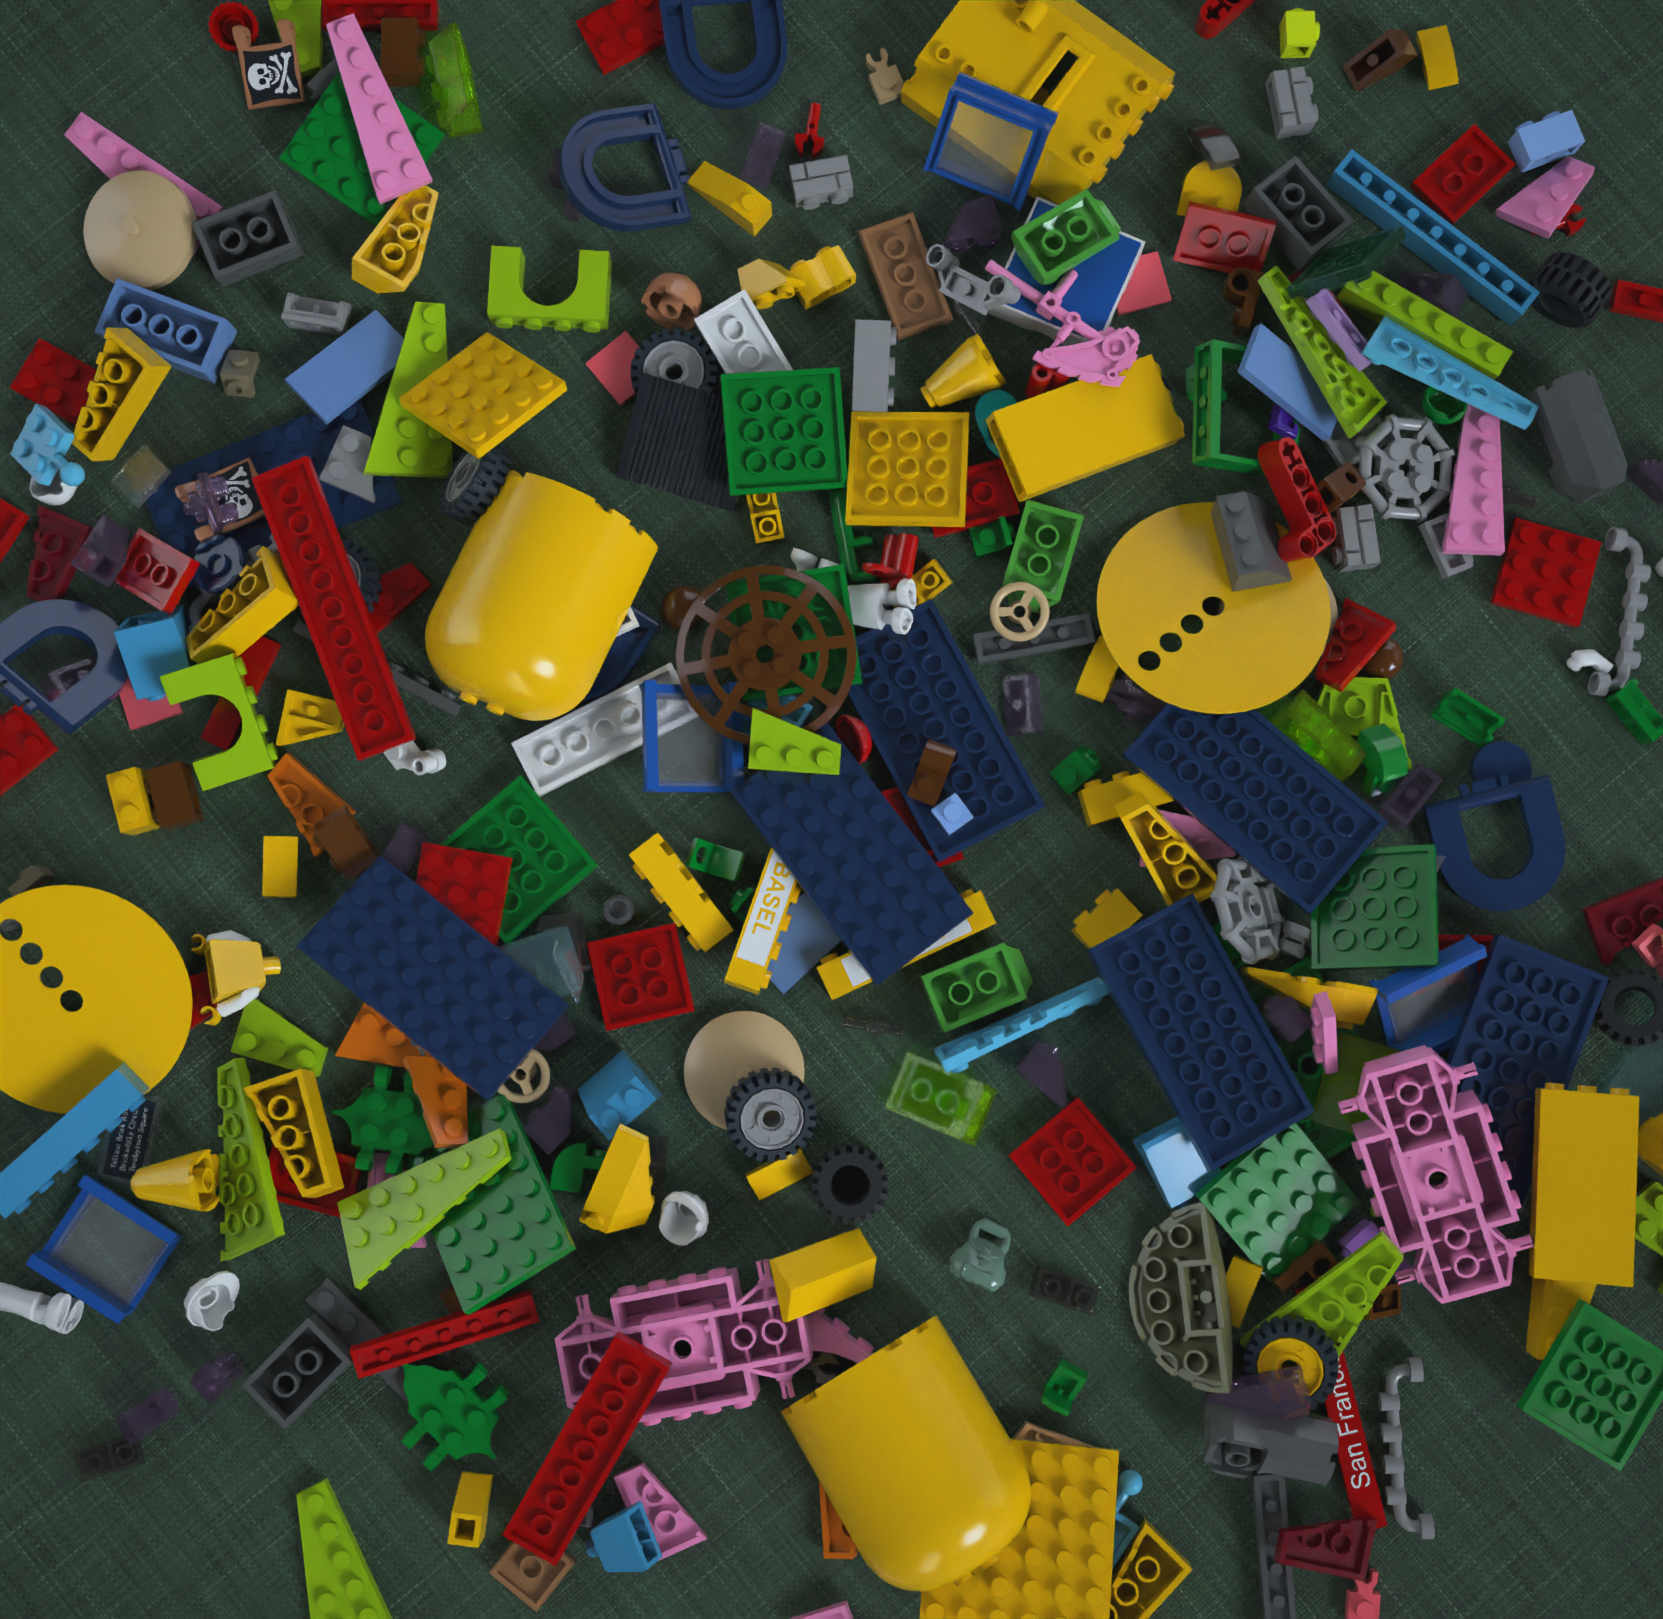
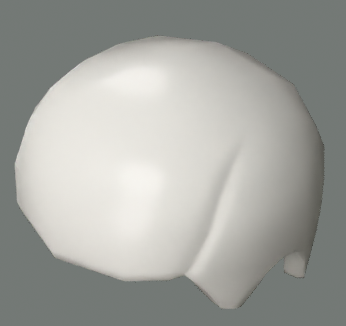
(55, 494)

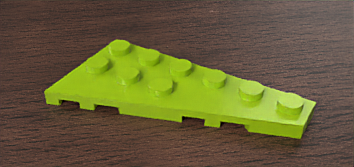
(1343, 386)
(244, 1168)
(407, 1206)

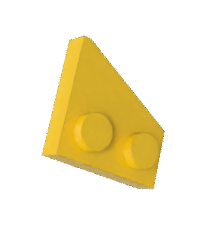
(307, 718)

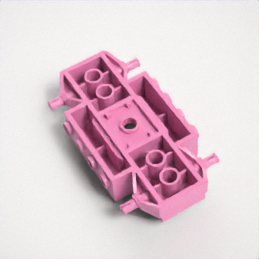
(1428, 1128)
(728, 1335)

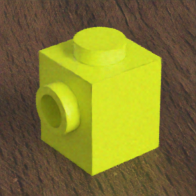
(1298, 33)

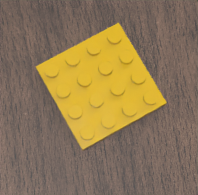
(483, 394)
(907, 469)

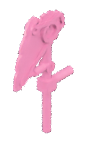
(1091, 361)

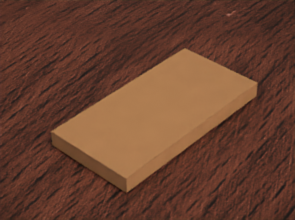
(904, 277)

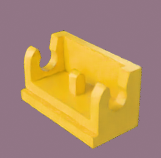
(280, 866)

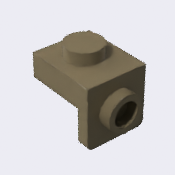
(239, 372)
(31, 878)

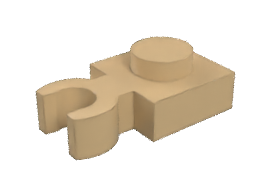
(885, 80)

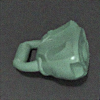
(980, 1259)

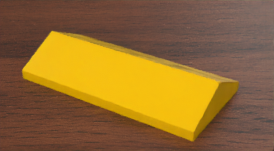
(823, 1273)

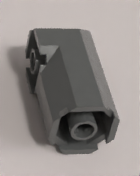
(1579, 437)
(1282, 1447)

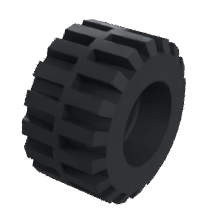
(1570, 290)
(1617, 1029)
(850, 1210)

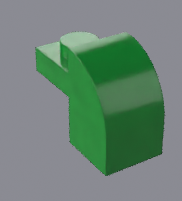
(1384, 759)
(571, 1166)

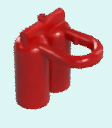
(1044, 380)
(896, 559)

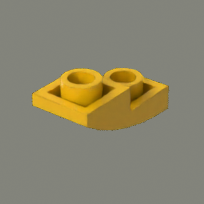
(1437, 57)
(765, 517)
(929, 582)
(1098, 673)
(1241, 1284)

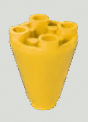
(963, 375)

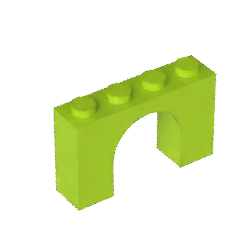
(583, 309)
(225, 678)

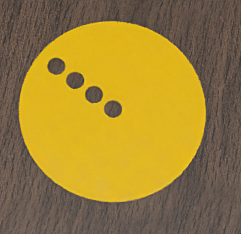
(1241, 657)
(130, 987)

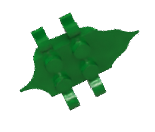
(387, 1123)
(451, 1411)

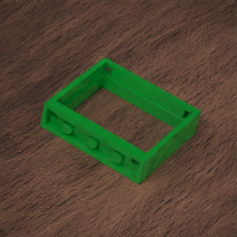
(1208, 408)

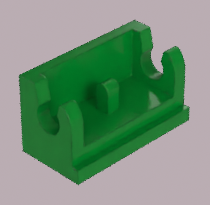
(1636, 712)
(1467, 717)

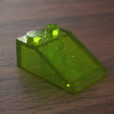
(1345, 1083)
(941, 1099)

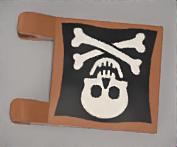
(270, 70)
(241, 493)

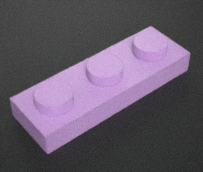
(1339, 328)

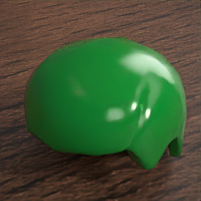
(1442, 407)

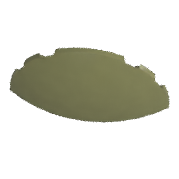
(1184, 1300)

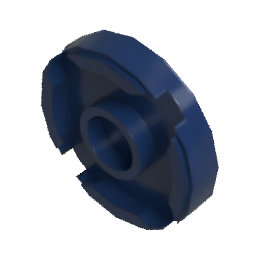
(220, 564)
(1500, 759)

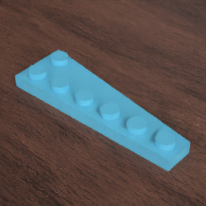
(1433, 366)
(958, 1052)

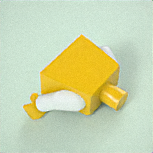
(233, 970)

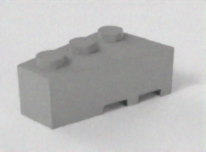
(873, 365)

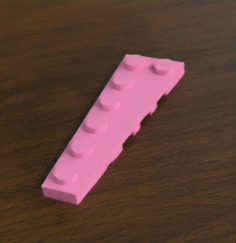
(383, 134)
(117, 156)
(1476, 498)

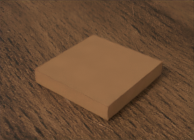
(529, 1575)

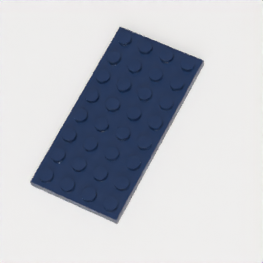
(268, 451)
(922, 691)
(1259, 797)
(854, 861)
(433, 977)
(1523, 1031)
(1200, 1032)

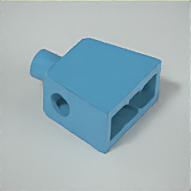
(625, 1541)

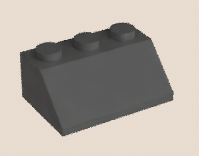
(1248, 541)

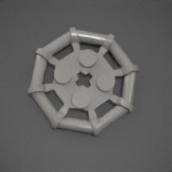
(1420, 463)
(1247, 910)

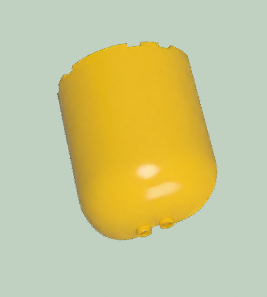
(536, 599)
(915, 1461)

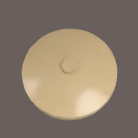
(140, 230)
(730, 1050)

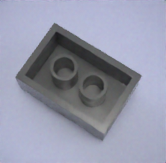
(1303, 211)
(248, 238)
(299, 1370)

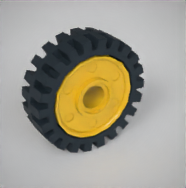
(1299, 1342)

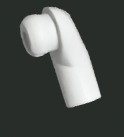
(1588, 657)

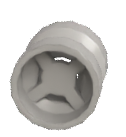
(1295, 933)

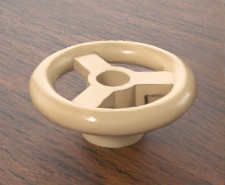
(996, 611)
(530, 1069)

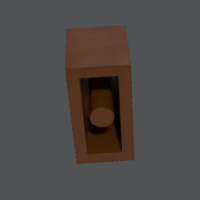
(402, 52)
(173, 795)
(345, 842)

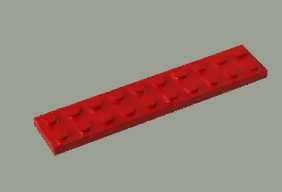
(333, 608)

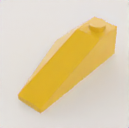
(1348, 1000)
(623, 1185)

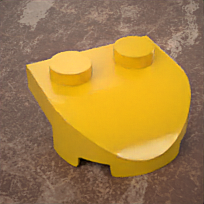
(1213, 188)

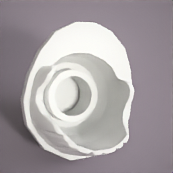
(683, 1217)
(211, 1300)

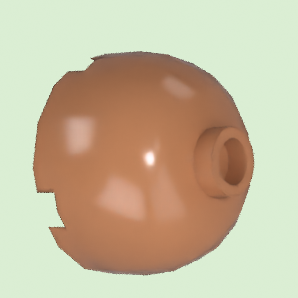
(673, 301)

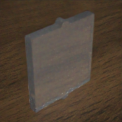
(141, 476)

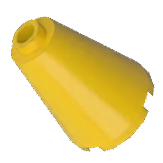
(180, 1181)

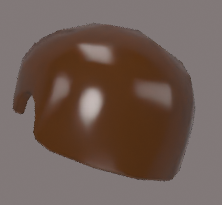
(676, 605)
(1385, 662)

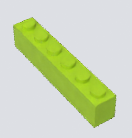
(1382, 298)

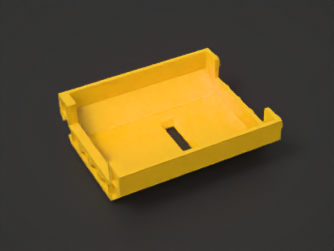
(1096, 99)

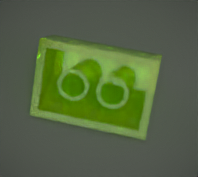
(453, 83)
(1319, 735)

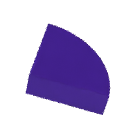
(1282, 423)

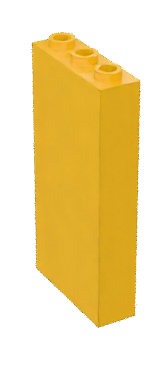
(1084, 429)
(1584, 1185)

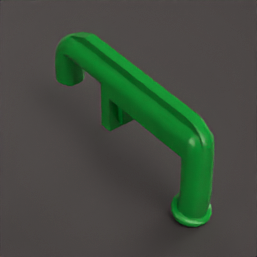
(846, 541)

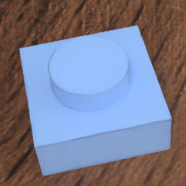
(952, 814)

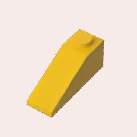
(732, 197)

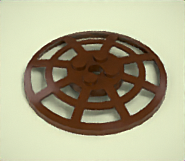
(770, 633)

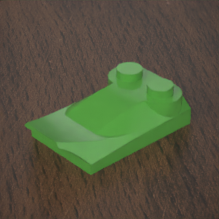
(1065, 237)
(1043, 551)
(977, 986)

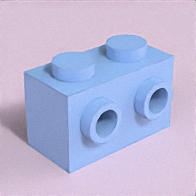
(1545, 140)

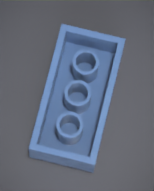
(176, 331)

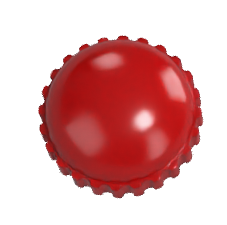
(225, 18)
(854, 736)

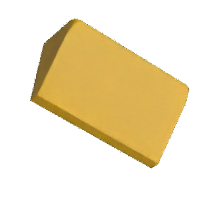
(779, 1174)

